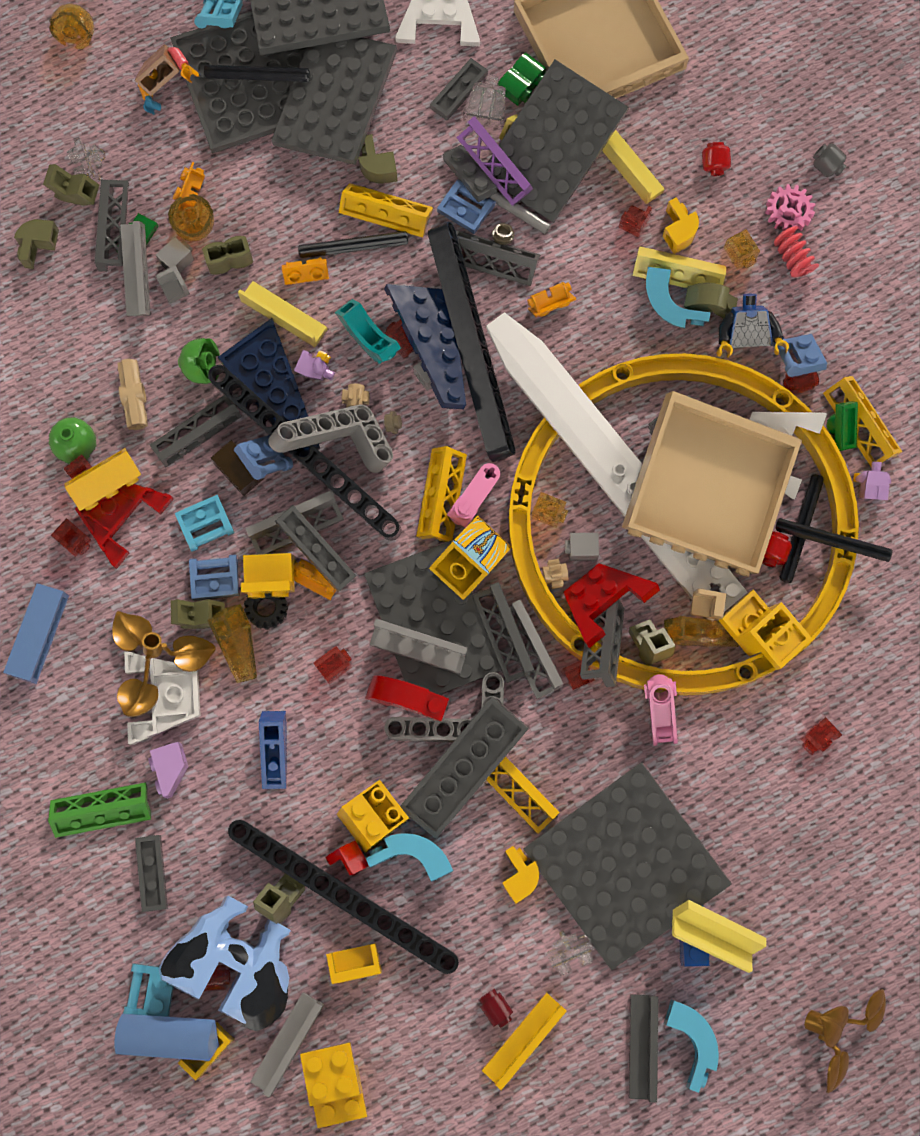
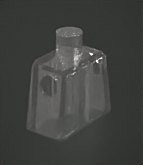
(486, 103)

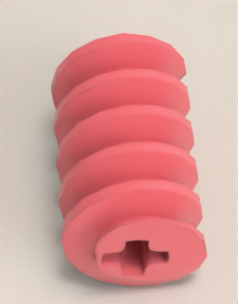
(794, 254)

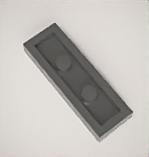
(458, 89)
(469, 173)
(151, 873)

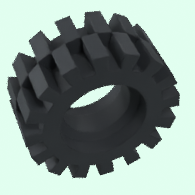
(266, 621)

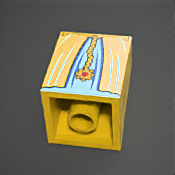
(470, 557)

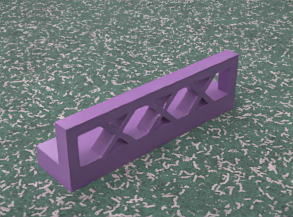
(497, 153)

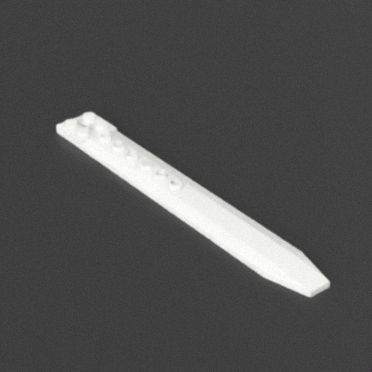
(594, 443)

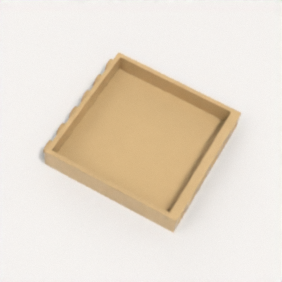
(604, 41)
(711, 484)

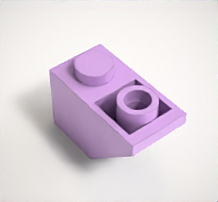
(170, 767)

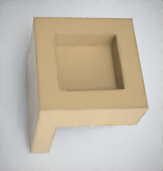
(708, 604)

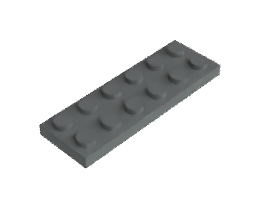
(464, 767)

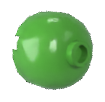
(197, 359)
(71, 439)

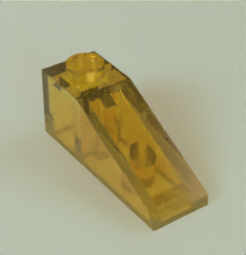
(698, 632)
(235, 641)

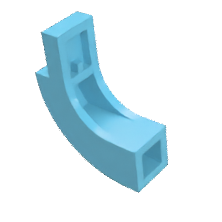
(658, 293)
(417, 846)
(703, 1039)

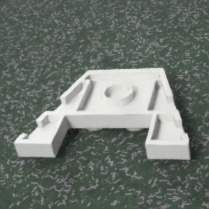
(439, 12)
(786, 423)
(176, 701)

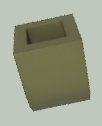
(377, 167)
(71, 188)
(33, 236)
(710, 298)
(194, 614)
(652, 643)
(277, 900)

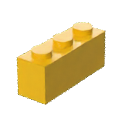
(103, 480)

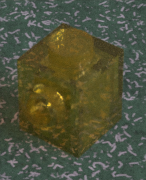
(742, 250)
(549, 510)

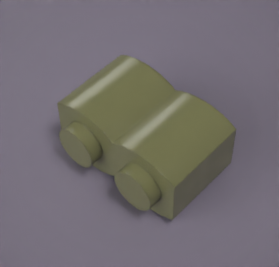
(231, 254)

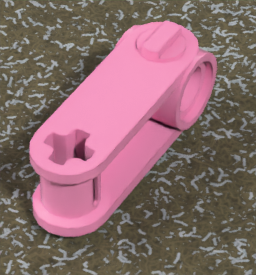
(469, 502)
(662, 709)

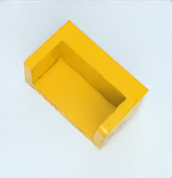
(354, 963)
(197, 1068)

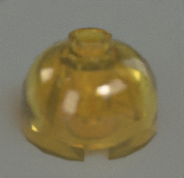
(69, 22)
(191, 217)

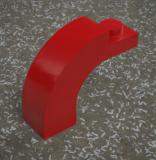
(407, 696)

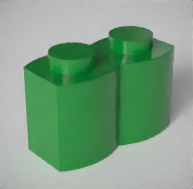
(522, 79)

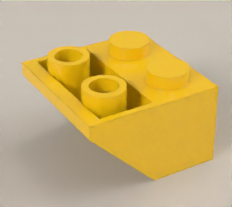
(372, 816)

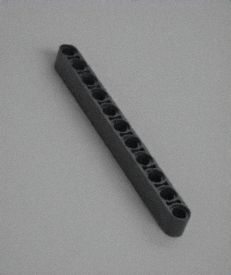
(471, 342)
(314, 458)
(331, 891)

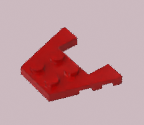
(111, 514)
(599, 591)

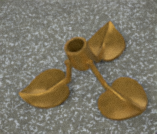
(133, 631)
(830, 1029)

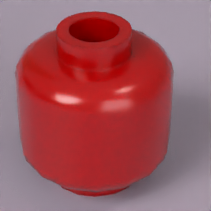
(716, 158)
(777, 550)

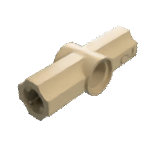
(132, 394)

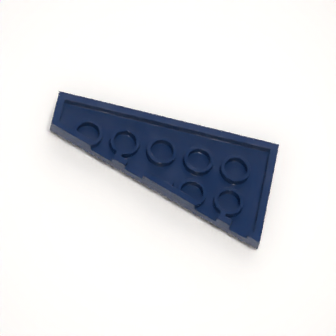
(432, 338)
(265, 370)

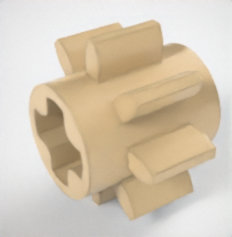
(355, 395)
(555, 573)

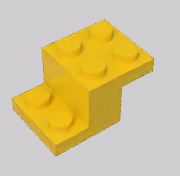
(268, 575)
(765, 629)
(333, 1085)

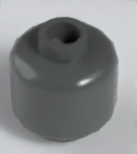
(829, 160)

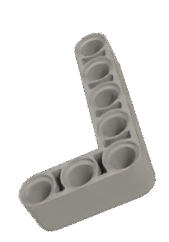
(350, 421)
(454, 724)

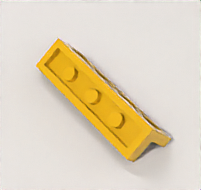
(387, 212)
(870, 419)
(437, 491)
(526, 787)
(523, 1040)

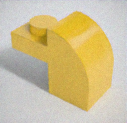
(683, 230)
(527, 878)

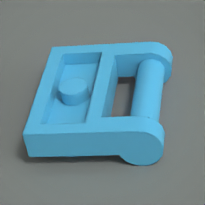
(223, 15)
(201, 516)
(158, 993)

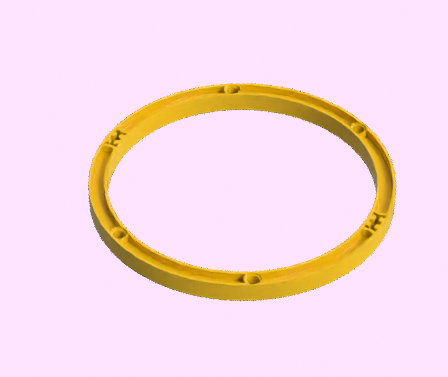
(737, 379)

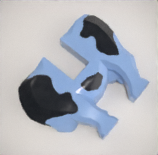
(262, 981)

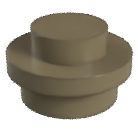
(503, 234)
(392, 422)

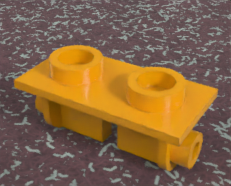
(191, 179)
(299, 273)
(541, 304)
(311, 578)

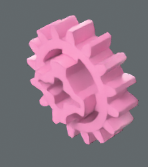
(791, 203)

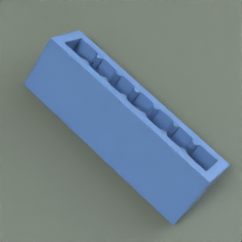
(36, 633)
(166, 1037)

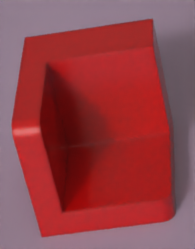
(350, 856)

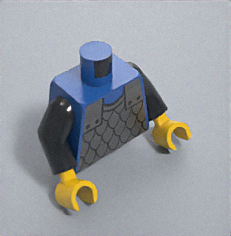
(750, 327)

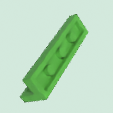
(99, 814)

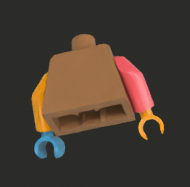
(158, 71)

